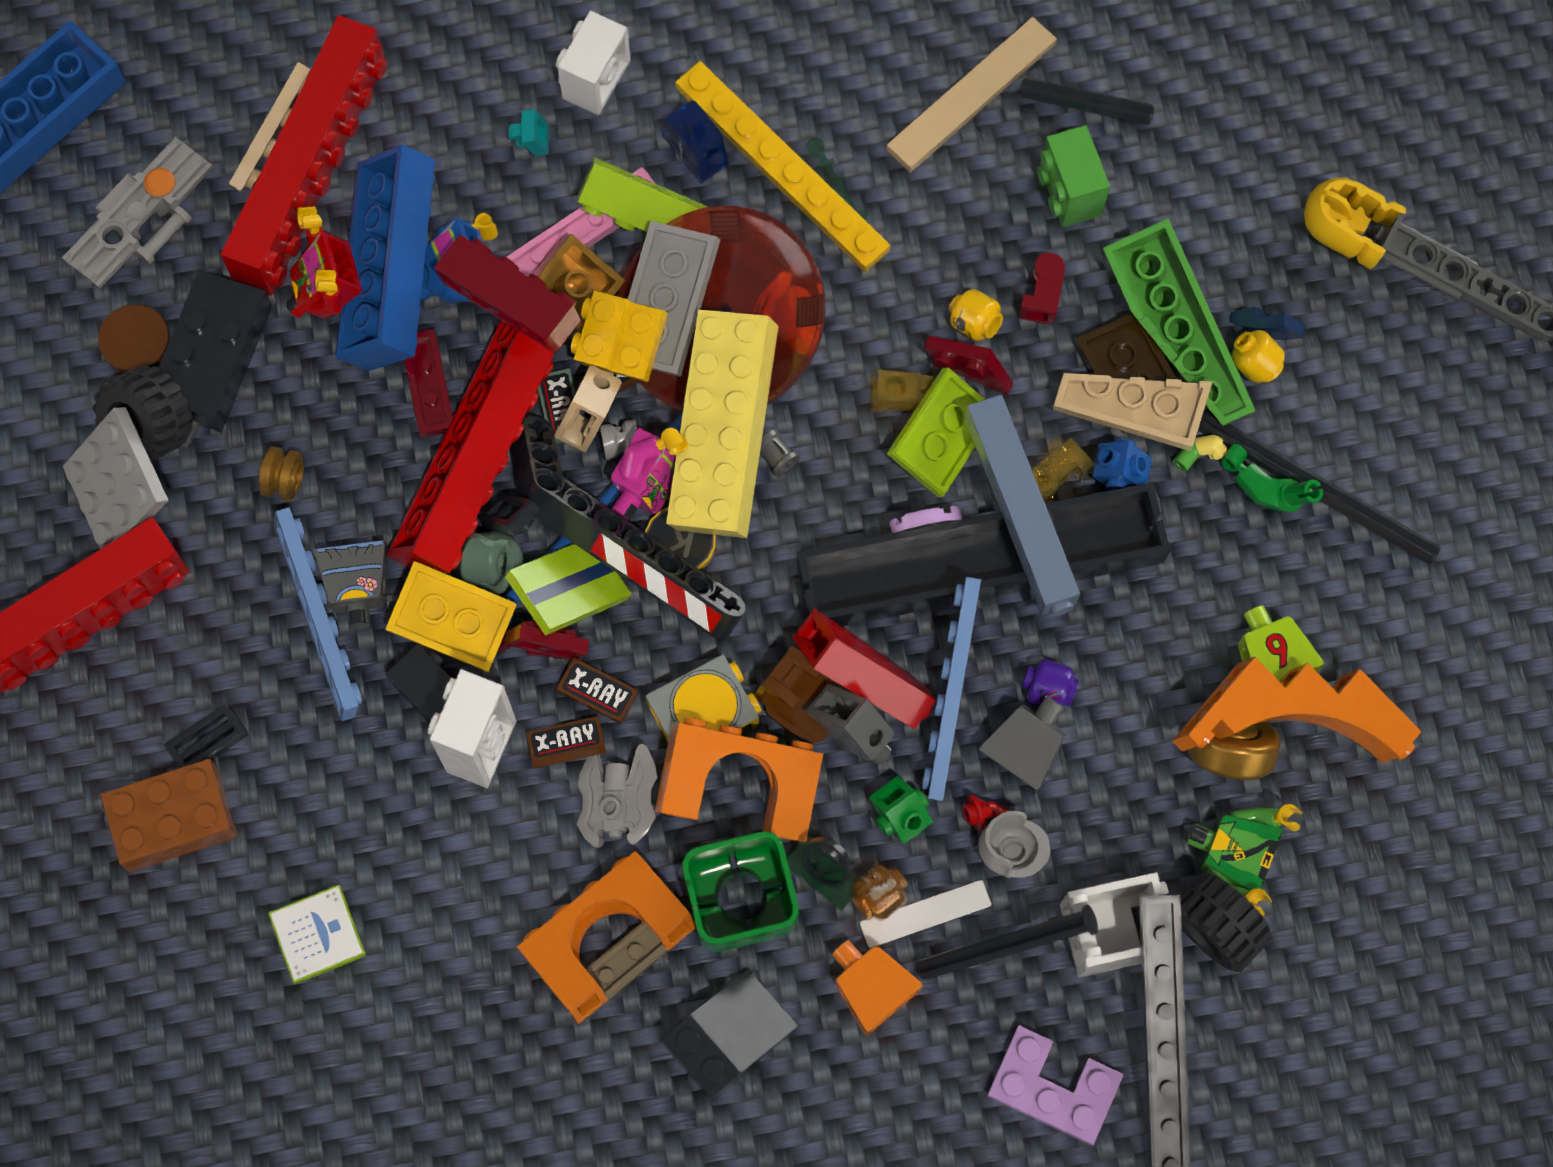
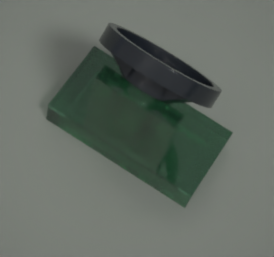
(825, 869)

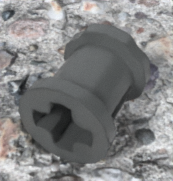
(778, 453)

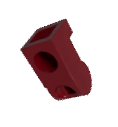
(1048, 281)

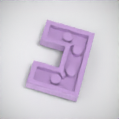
(1074, 1112)

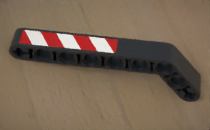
(615, 539)

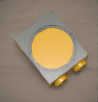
(705, 694)

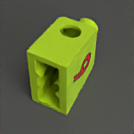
(1276, 644)

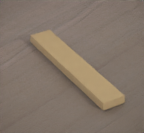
(971, 94)

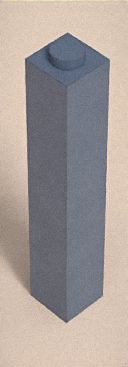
(1022, 506)

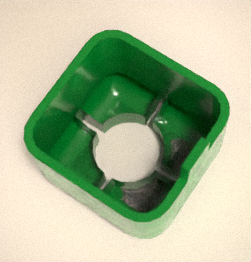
(710, 867)

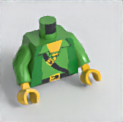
(1244, 847)

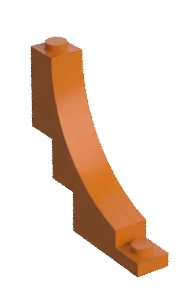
(1349, 707)

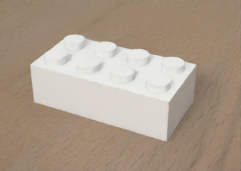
(472, 727)

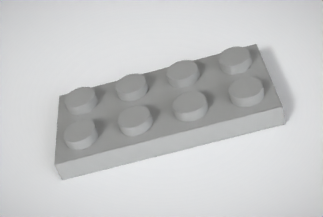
(674, 279)

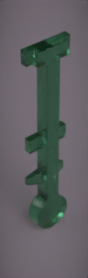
(815, 148)

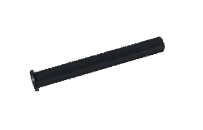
(1009, 943)

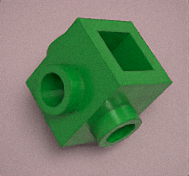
(900, 810)

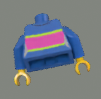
(482, 230)

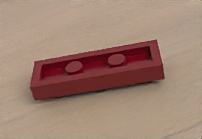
(429, 386)

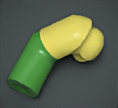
(1205, 445)

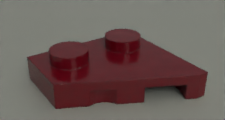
(970, 362)
(559, 644)

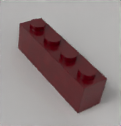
(508, 293)

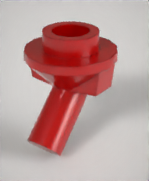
(978, 811)

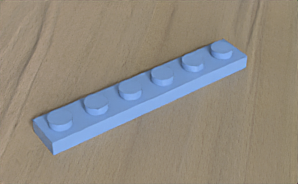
(322, 628)
(954, 672)

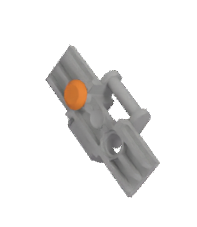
(130, 204)

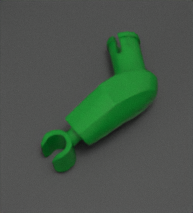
(1265, 491)

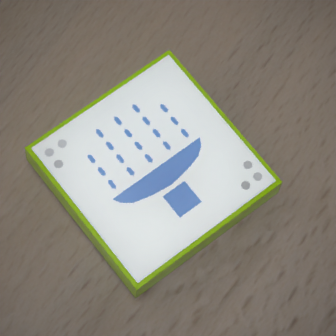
(317, 934)

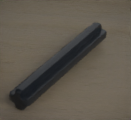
(1086, 100)

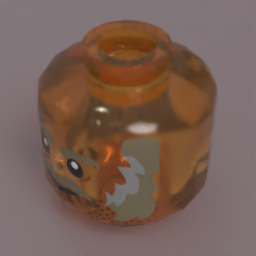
(879, 893)

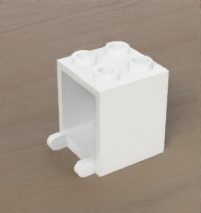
(1117, 938)

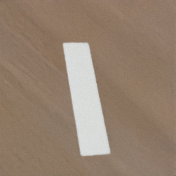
(926, 913)

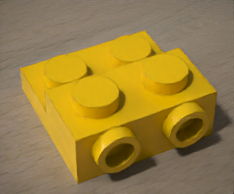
(619, 336)

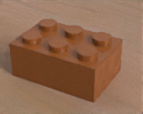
(169, 815)

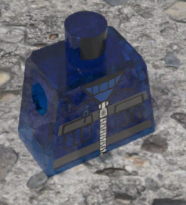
(691, 136)

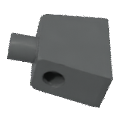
(862, 733)
(1028, 742)

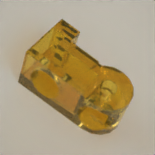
(899, 390)
(1060, 467)

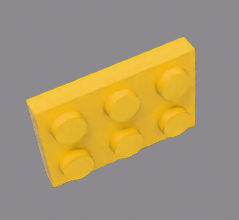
(451, 616)

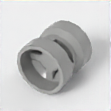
(616, 438)

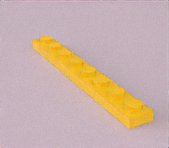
(784, 167)

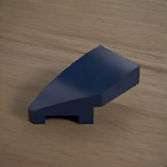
(1278, 326)

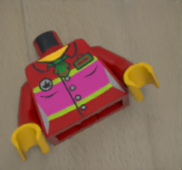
(324, 274)

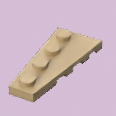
(247, 171)
(1148, 408)

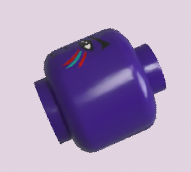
(1051, 680)

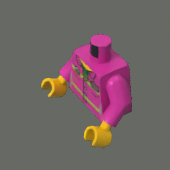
(647, 471)

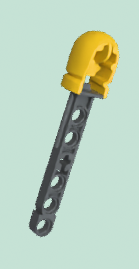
(1338, 212)

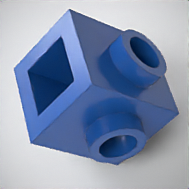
(1121, 465)

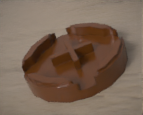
(133, 338)

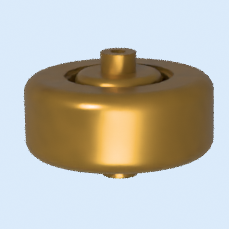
(1242, 755)

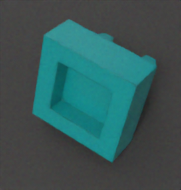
(532, 133)

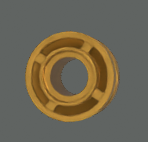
(281, 473)

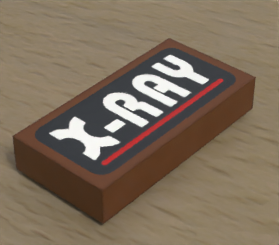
(597, 691)
(566, 742)

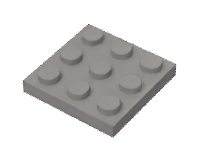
(114, 479)

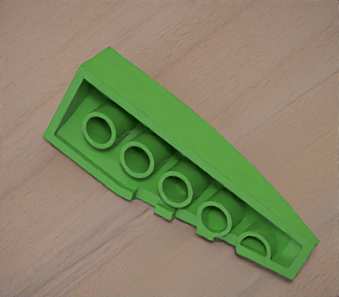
(1176, 315)

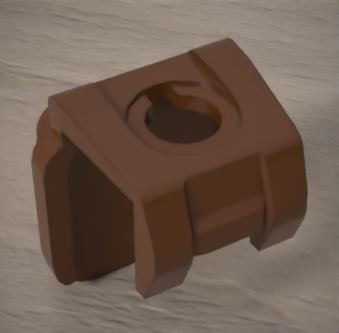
(790, 692)

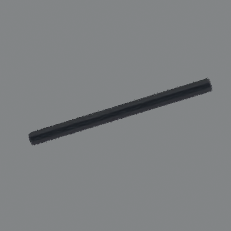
(1332, 494)

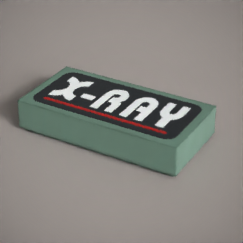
(555, 396)

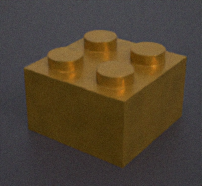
(578, 273)

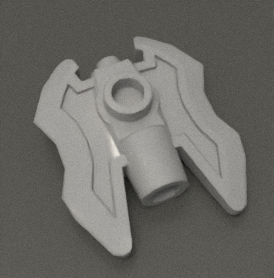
(617, 799)

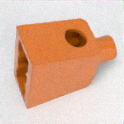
(873, 985)

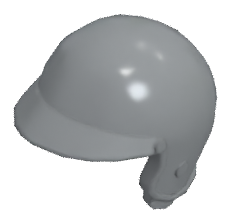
(1014, 845)

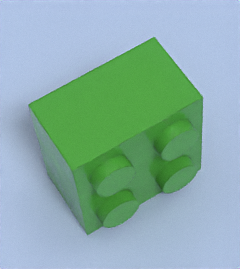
(1073, 176)

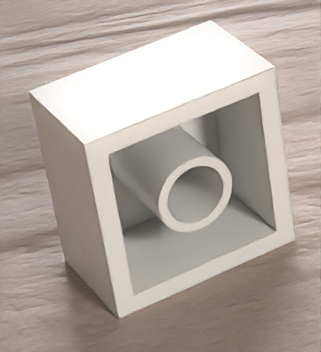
(593, 62)

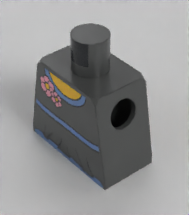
(355, 579)

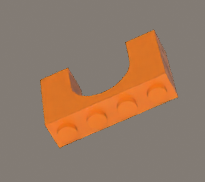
(790, 771)
(626, 889)

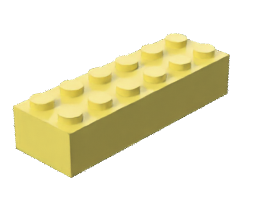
(723, 423)

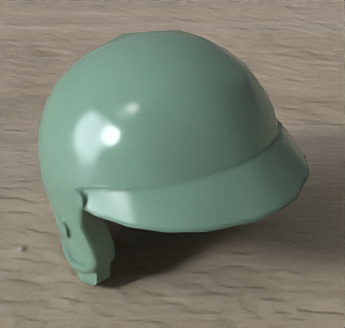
(488, 560)

